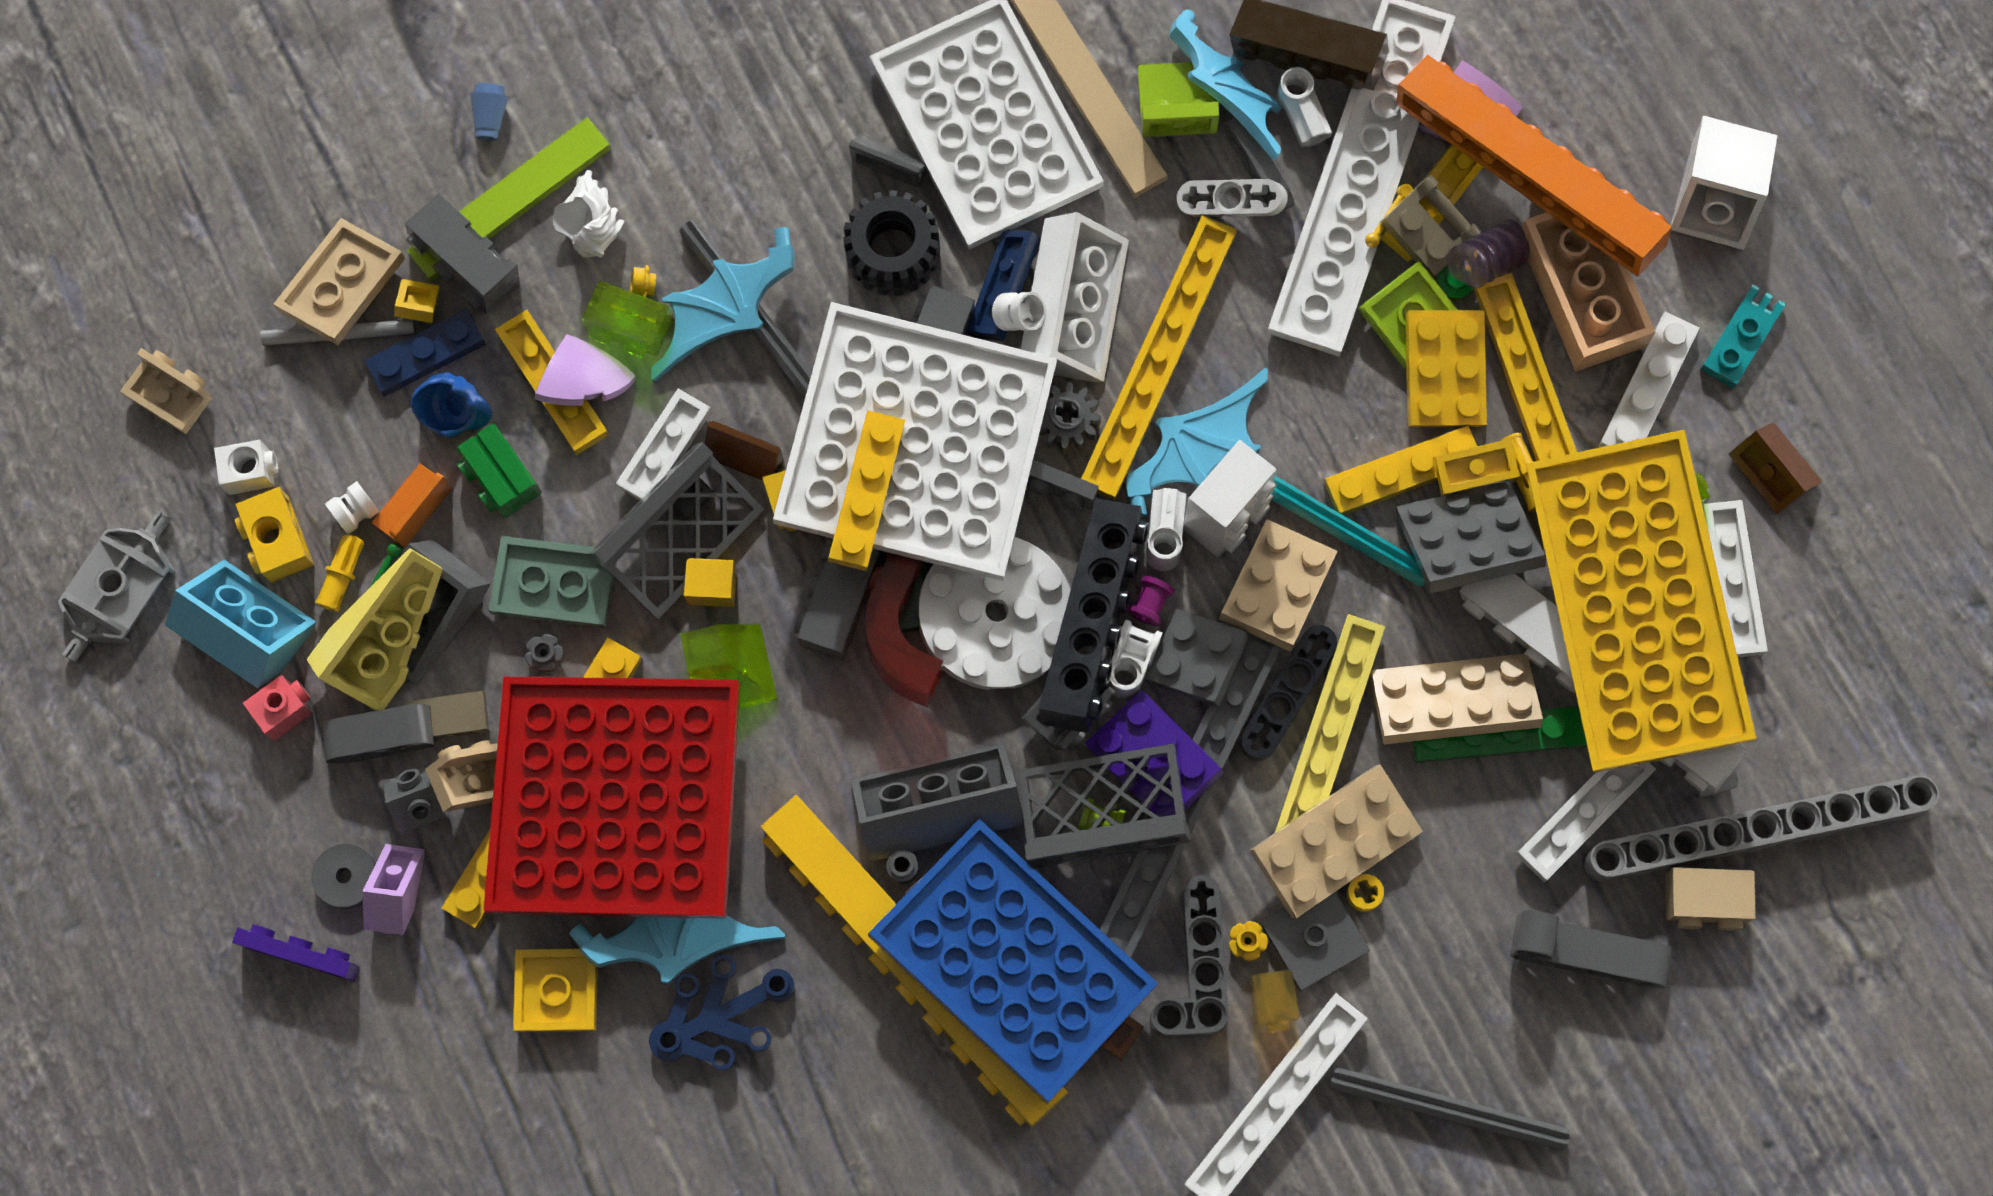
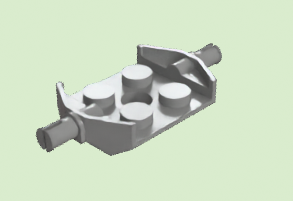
(110, 615)

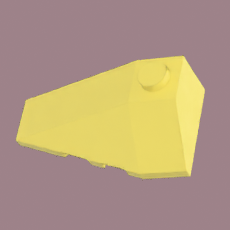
(374, 638)

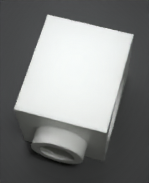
(232, 458)

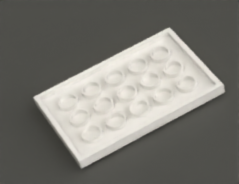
(986, 122)

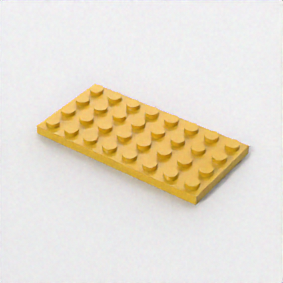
(1640, 602)

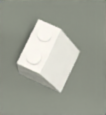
(1724, 182)

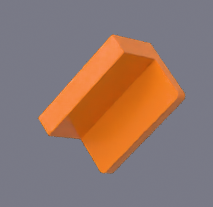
(412, 505)

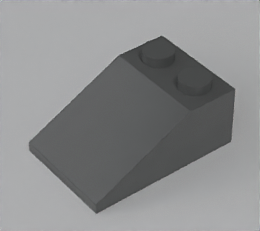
(452, 606)

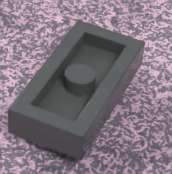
(1073, 490)

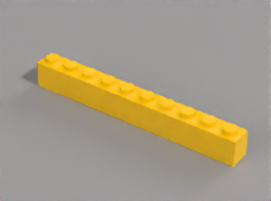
(862, 904)

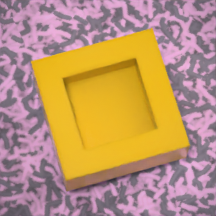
(416, 300)

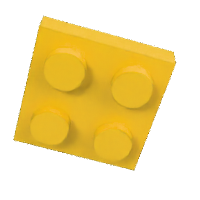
(554, 991)

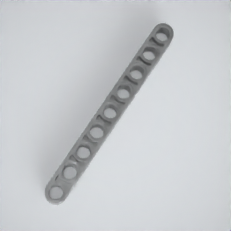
(1779, 824)

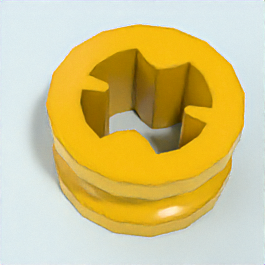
(1359, 903)

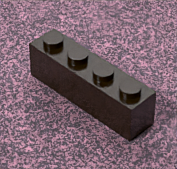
(1310, 42)

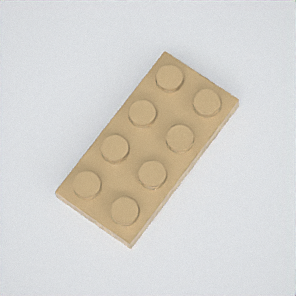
(1456, 698)
(1335, 841)

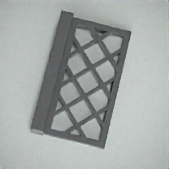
(651, 508)
(1105, 840)

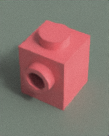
(279, 706)

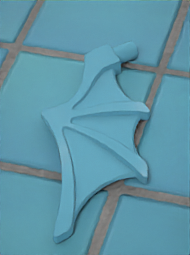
(1226, 83)
(724, 302)
(1195, 443)
(670, 943)

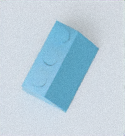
(239, 622)

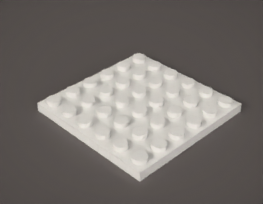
(963, 447)

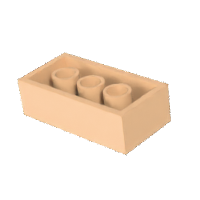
(1586, 294)

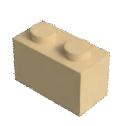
(1710, 897)

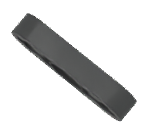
(1255, 159)

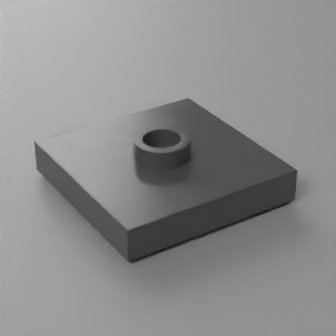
(1315, 941)

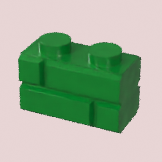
(498, 471)

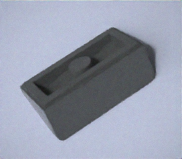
(887, 160)

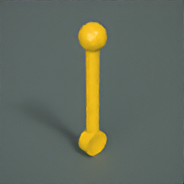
(1373, 239)

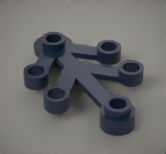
(715, 1016)

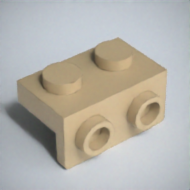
(167, 392)
(464, 776)

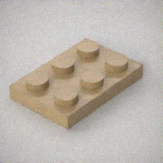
(339, 281)
(1278, 585)

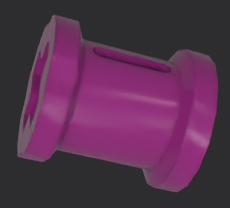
(1150, 601)

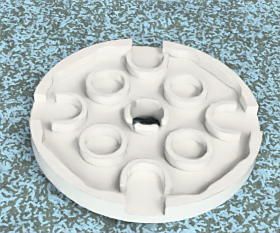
(988, 651)

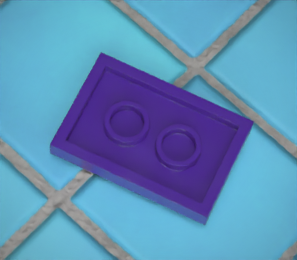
(1145, 725)

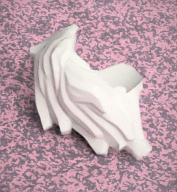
(587, 218)

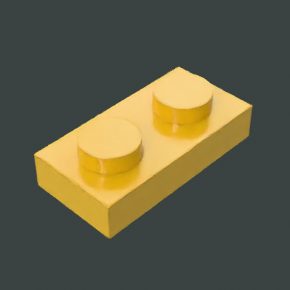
(1476, 467)

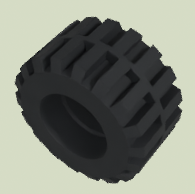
(885, 215)

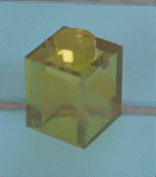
(1274, 1000)

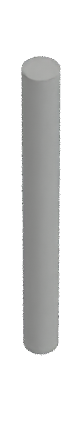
(358, 331)

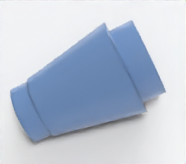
(488, 110)

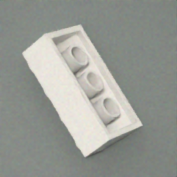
(1080, 284)

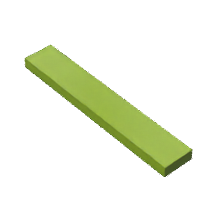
(528, 185)

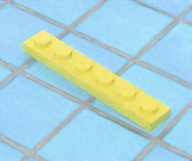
(1333, 717)

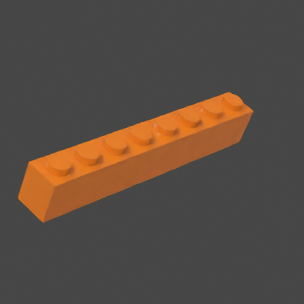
(1533, 165)

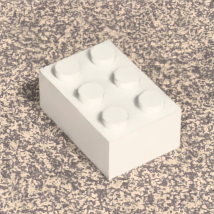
(1230, 499)

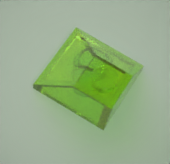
(732, 654)

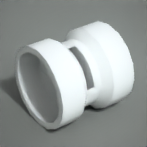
(1019, 311)
(360, 504)

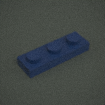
(1005, 275)
(425, 352)

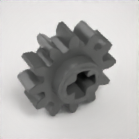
(1081, 418)

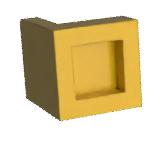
(710, 582)

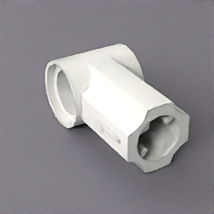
(1304, 109)
(1166, 527)

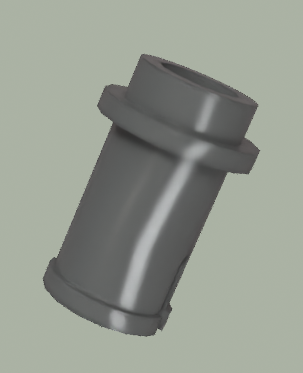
(902, 857)

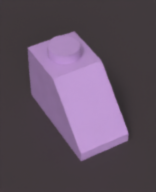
(392, 889)

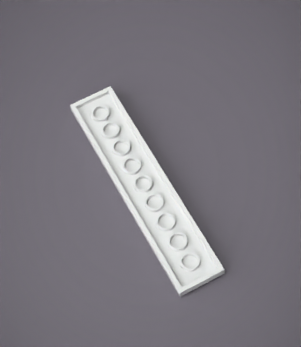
(1356, 187)

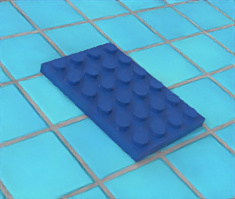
(1012, 960)

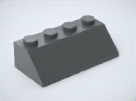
(936, 801)

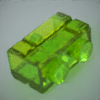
(627, 319)

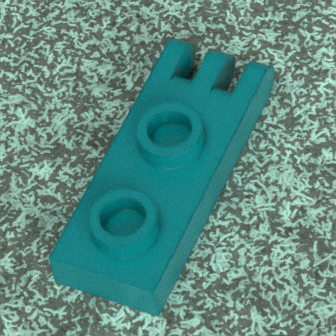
(1742, 338)

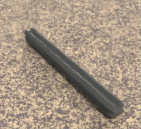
(769, 333)
(1449, 1108)

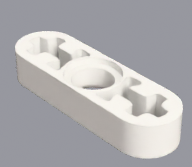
(1205, 188)

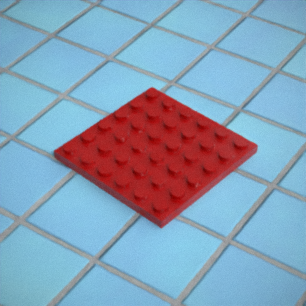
(613, 797)

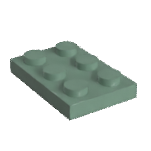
(550, 583)

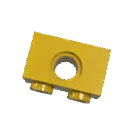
(289, 551)

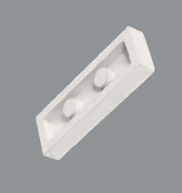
(664, 444)

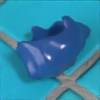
(449, 405)

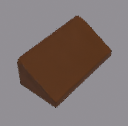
(742, 451)

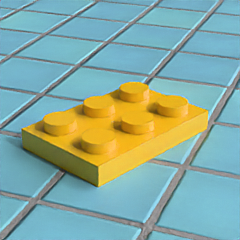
(1446, 368)

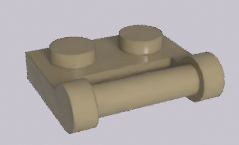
(1419, 231)

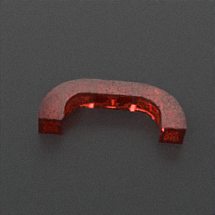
(895, 660)

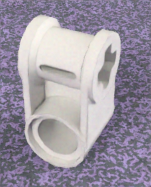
(1134, 655)

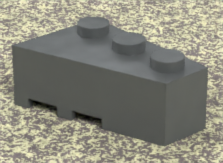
(462, 254)

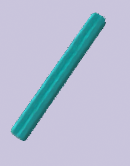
(1347, 531)

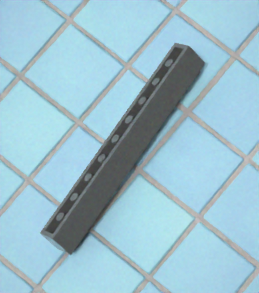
(842, 590)

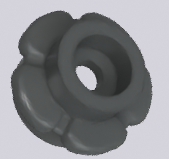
(548, 662)

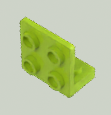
(1174, 103)

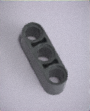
(378, 734)

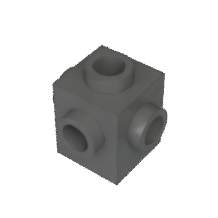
(412, 800)

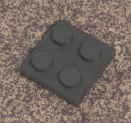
(1197, 657)

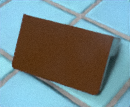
(1774, 467)

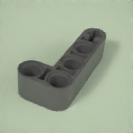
(1196, 957)
(1622, 958)

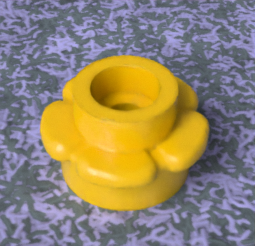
(642, 281)
(1239, 948)

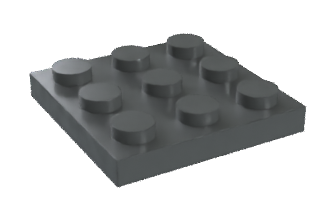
(1470, 536)

